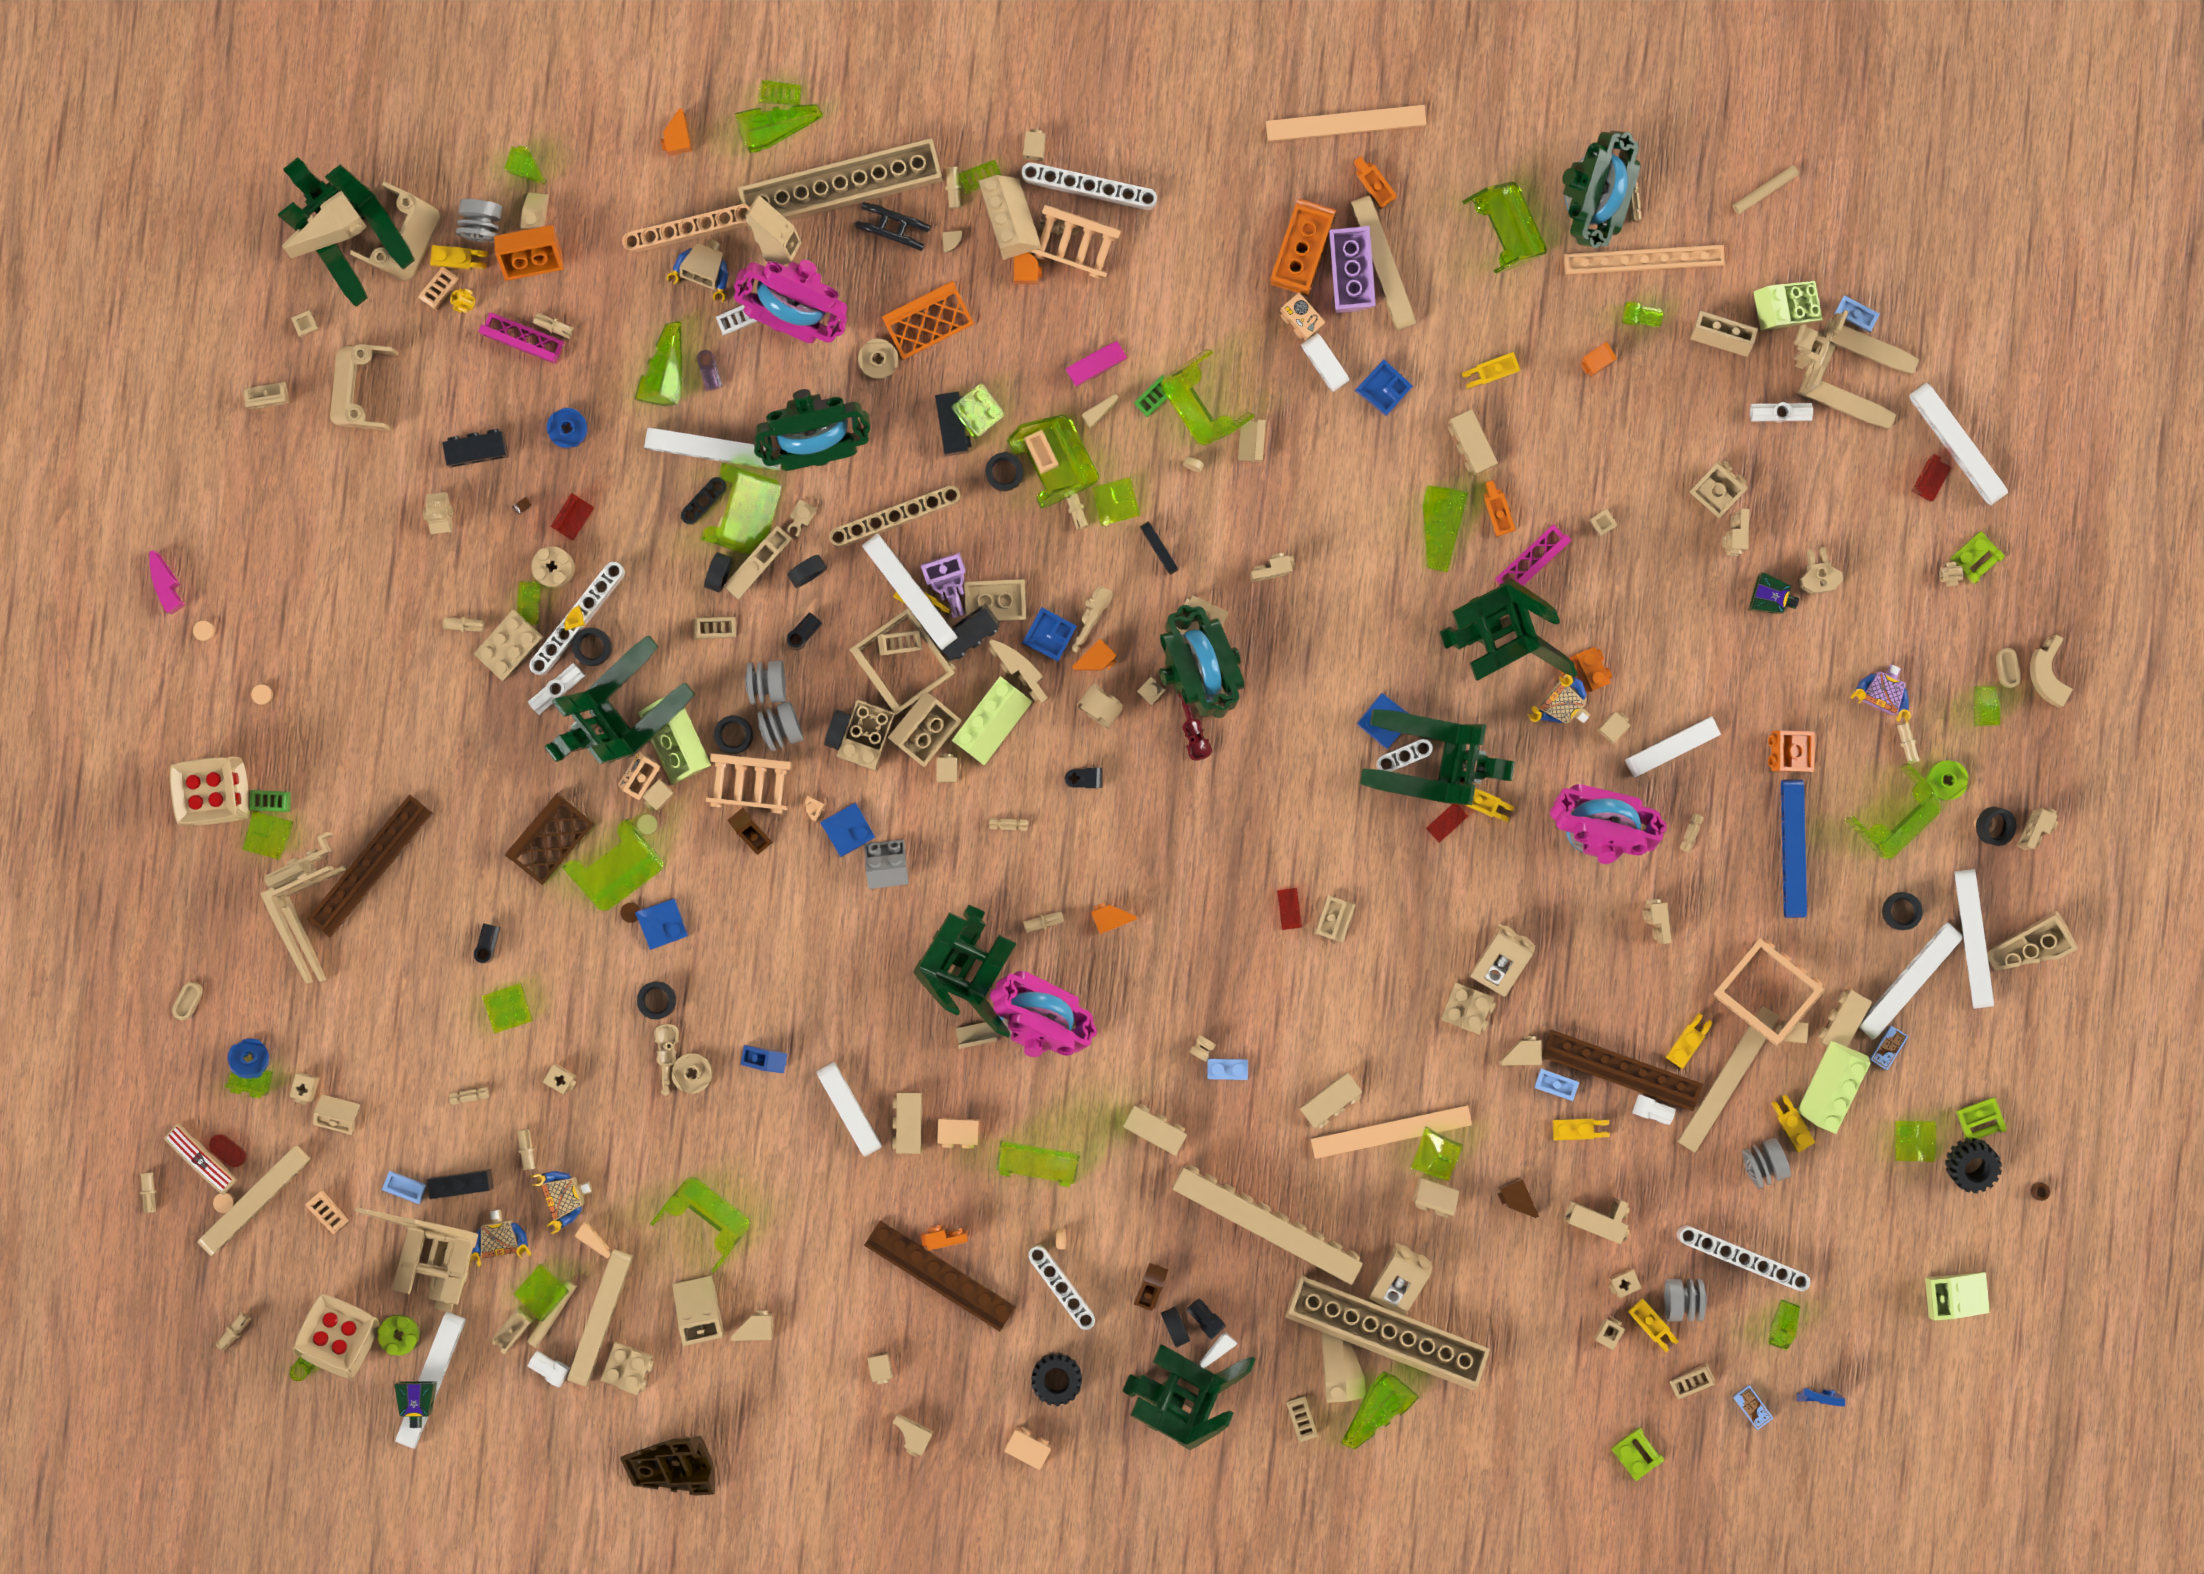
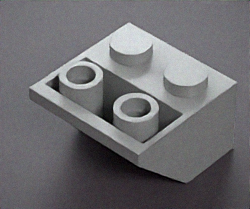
(886, 864)

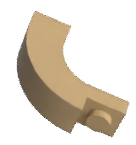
(2042, 674)

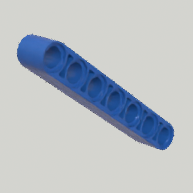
(1793, 848)

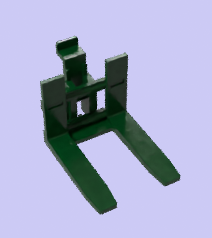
(365, 204)
(1481, 622)
(618, 739)
(1452, 766)
(957, 945)
(1168, 1398)

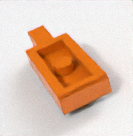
(1374, 183)
(1498, 510)

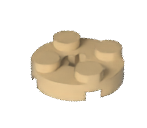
(870, 367)
(686, 1083)

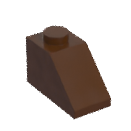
(749, 831)
(1517, 1197)
(1151, 1286)

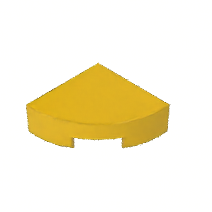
(574, 619)

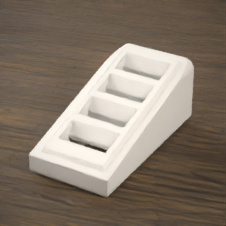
(723, 326)
(1219, 1348)

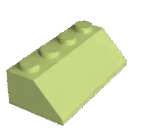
(992, 720)
(678, 747)
(1834, 1086)

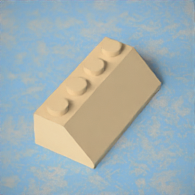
(1009, 215)

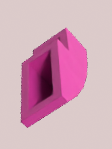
(1095, 364)
(164, 583)

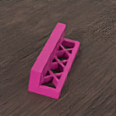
(519, 344)
(1548, 555)

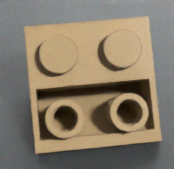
(1435, 1196)

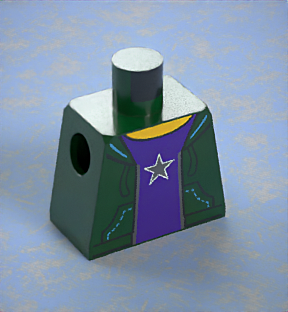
(1771, 595)
(415, 1400)

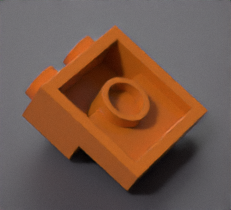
(1590, 669)
(1792, 751)
(937, 1237)

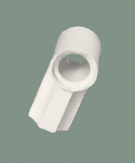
(1649, 1108)
(553, 1371)

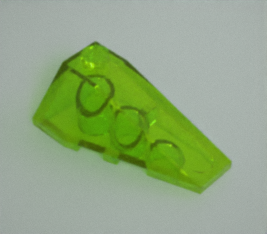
(767, 128)
(664, 377)
(1442, 519)
(1381, 1403)

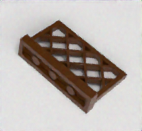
(533, 831)

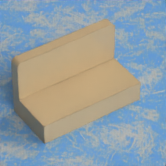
(1252, 441)
(975, 1035)
(336, 1114)

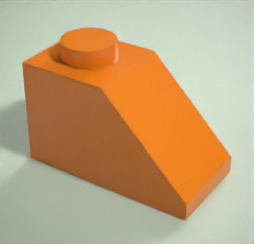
(676, 135)
(1026, 269)
(1598, 359)
(1096, 658)
(1110, 917)

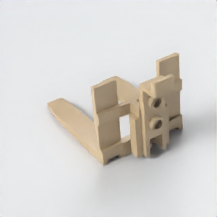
(1815, 353)
(286, 882)
(446, 1260)

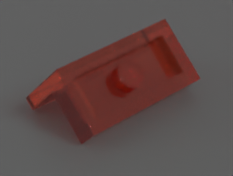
(1931, 478)
(572, 516)

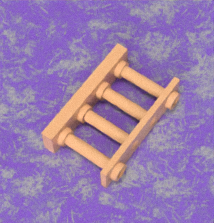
(1090, 227)
(741, 765)

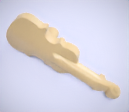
(1096, 604)
(666, 1037)

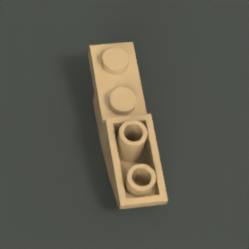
(757, 562)
(1014, 662)

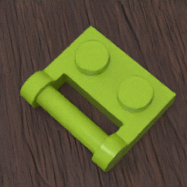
(1972, 552)
(1979, 1114)
(1632, 1458)

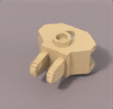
(438, 513)
(1819, 573)

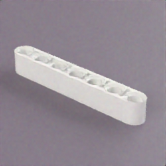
(1082, 179)
(1958, 444)
(704, 448)
(909, 591)
(599, 599)
(1974, 938)
(1910, 980)
(1752, 1262)
(434, 1370)

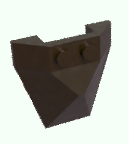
(673, 1464)

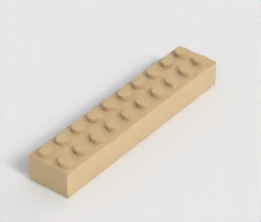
(848, 181)
(1266, 1224)
(1387, 1333)

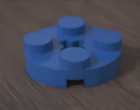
(574, 437)
(248, 1069)

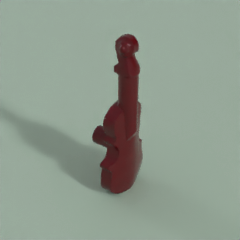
(1198, 745)

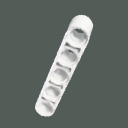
(1672, 747)
(849, 1109)
(1064, 1297)

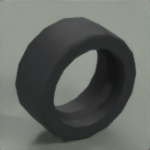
(989, 471)
(806, 571)
(718, 572)
(578, 639)
(837, 729)
(731, 749)
(1983, 822)
(1886, 911)
(656, 985)
(1175, 1327)

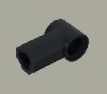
(805, 630)
(487, 940)
(1209, 1322)

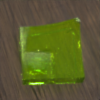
(1116, 501)
(267, 835)
(1915, 1141)
(1436, 1155)

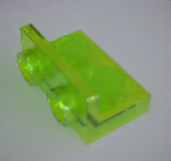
(254, 1086)

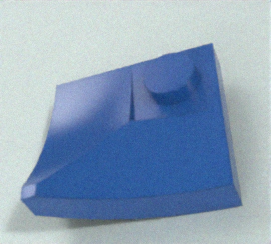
(1383, 387)
(1049, 634)
(1382, 736)
(848, 829)
(662, 924)
(1827, 1397)

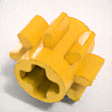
(462, 300)

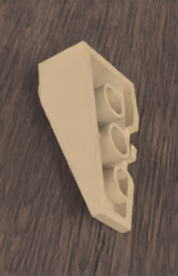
(332, 225)
(2039, 942)
(1342, 1371)

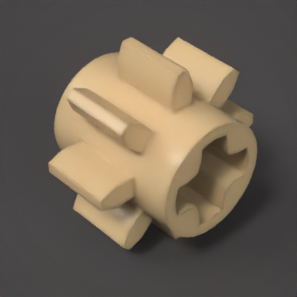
(1951, 573)

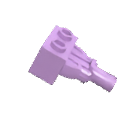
(946, 576)

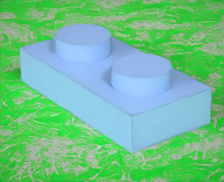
(1858, 314)
(1227, 1069)
(1556, 1084)

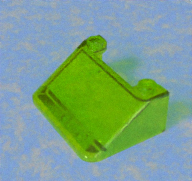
(1075, 467)
(747, 511)
(619, 870)
(1037, 1162)

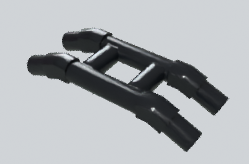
(899, 235)

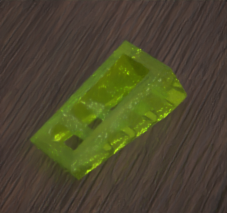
(780, 86)
(970, 172)

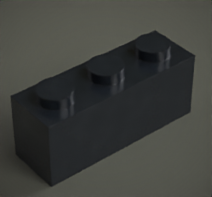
(952, 429)
(475, 448)
(972, 631)
(460, 1184)

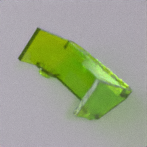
(1512, 224)
(1189, 407)
(1890, 843)
(713, 1209)

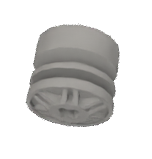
(479, 218)
(766, 682)
(780, 726)
(1765, 1163)
(1689, 1299)

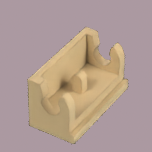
(266, 396)
(511, 1330)

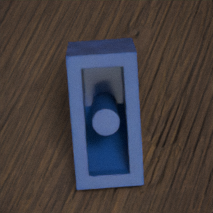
(764, 1059)

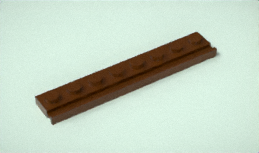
(370, 866)
(1622, 1070)
(939, 1275)

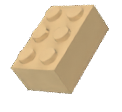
(924, 729)

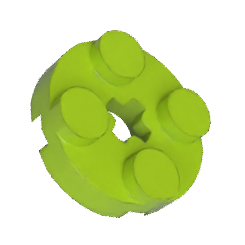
(1959, 779)
(409, 1339)

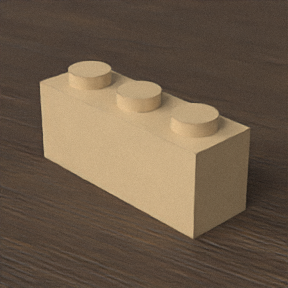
(1724, 333)
(1472, 442)
(1845, 1019)
(1331, 1100)
(908, 1123)
(1155, 1129)

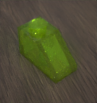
(523, 164)
(1986, 707)
(1784, 1325)

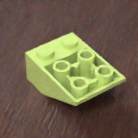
(1787, 305)
(1957, 1296)

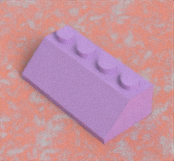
(1352, 269)

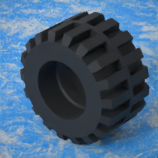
(1984, 1175)
(1056, 1396)

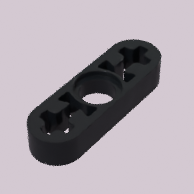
(717, 493)
(1159, 548)

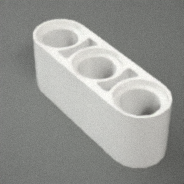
(1325, 362)
(1413, 752)

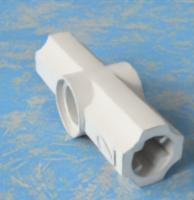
(1793, 411)
(566, 679)

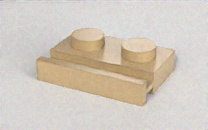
(1335, 919)

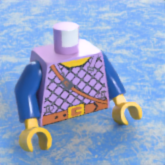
(1885, 693)

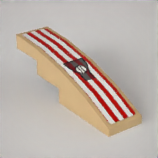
(200, 1159)

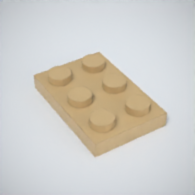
(1002, 597)
(508, 645)

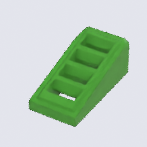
(1142, 407)
(286, 801)

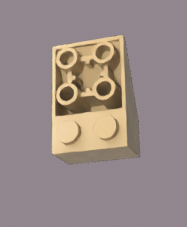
(772, 232)
(866, 735)
(697, 1311)

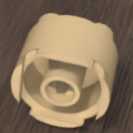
(549, 556)
(1099, 706)

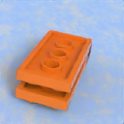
(1307, 230)

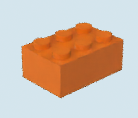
(528, 252)

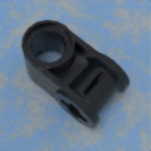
(1087, 778)

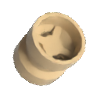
(1199, 1051)

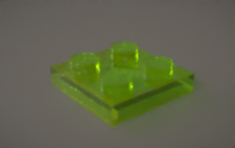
(978, 410)
(507, 1008)
(541, 1292)

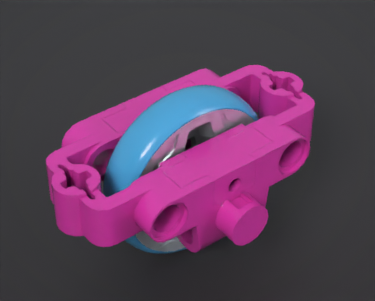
(791, 300)
(1606, 822)
(1042, 1015)

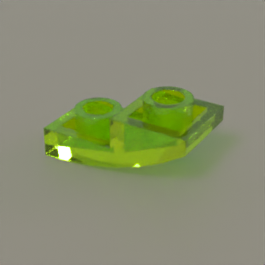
(528, 601)

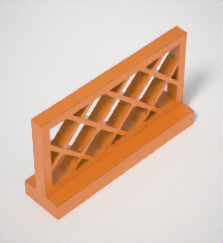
(920, 304)

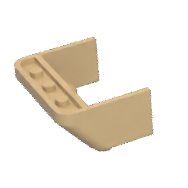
(417, 232)
(343, 410)

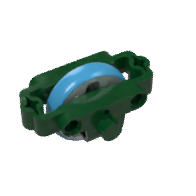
(1601, 188)
(811, 432)
(1201, 662)

